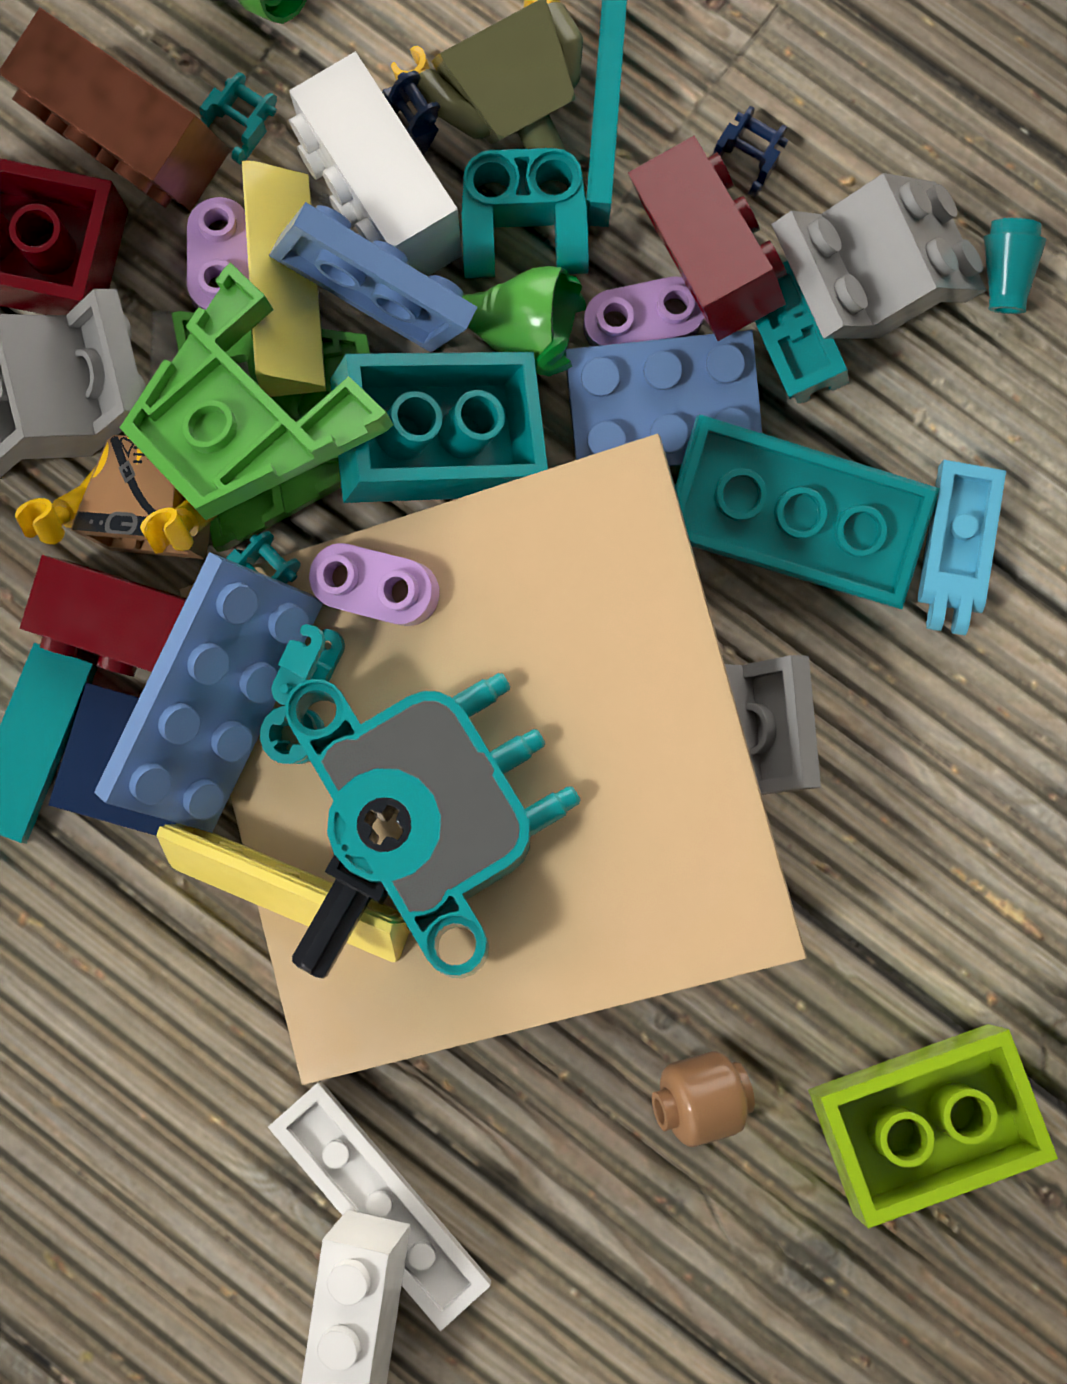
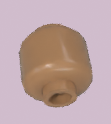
(703, 1099)

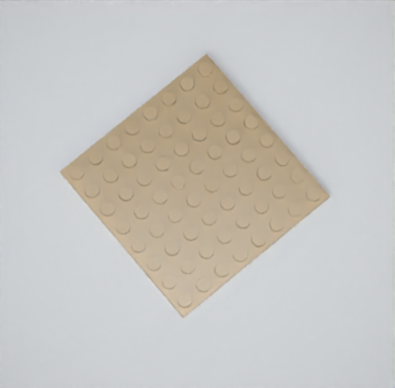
(609, 651)

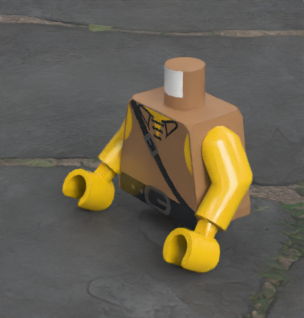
(121, 507)

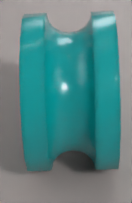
(272, 733)

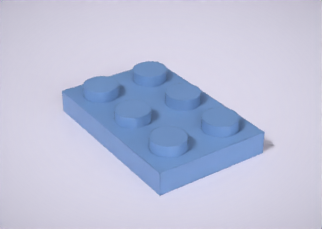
(372, 277)
(659, 389)

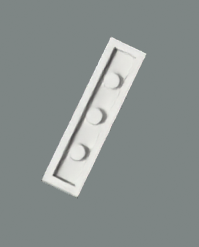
(363, 1180)

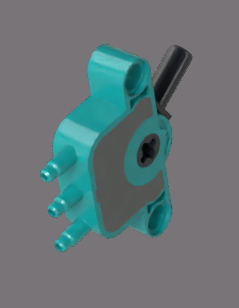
(449, 800)

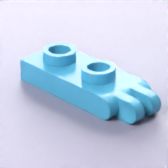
(960, 543)

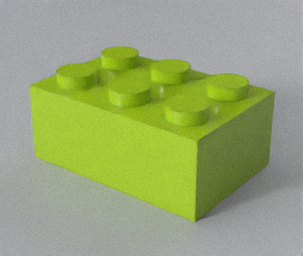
(932, 1124)

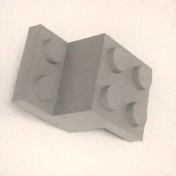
(880, 257)
(65, 380)
(778, 722)

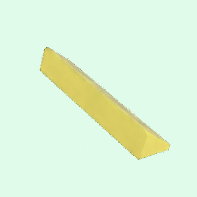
(290, 337)
(275, 885)

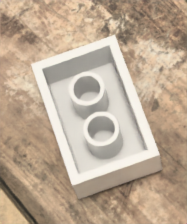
(373, 165)

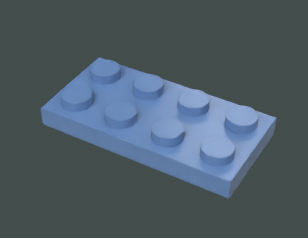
(206, 696)

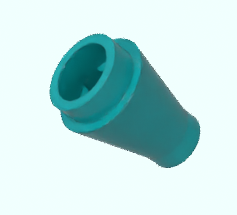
(1012, 262)

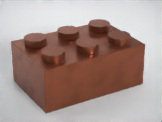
(112, 113)

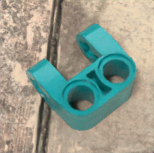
(523, 206)

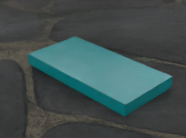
(802, 511)

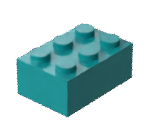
(456, 424)

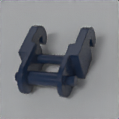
(422, 124)
(768, 160)

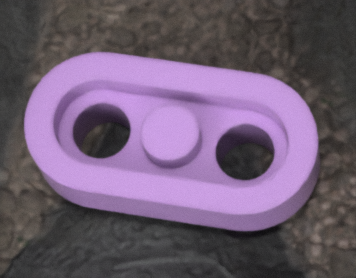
(213, 250)
(644, 313)
(371, 584)

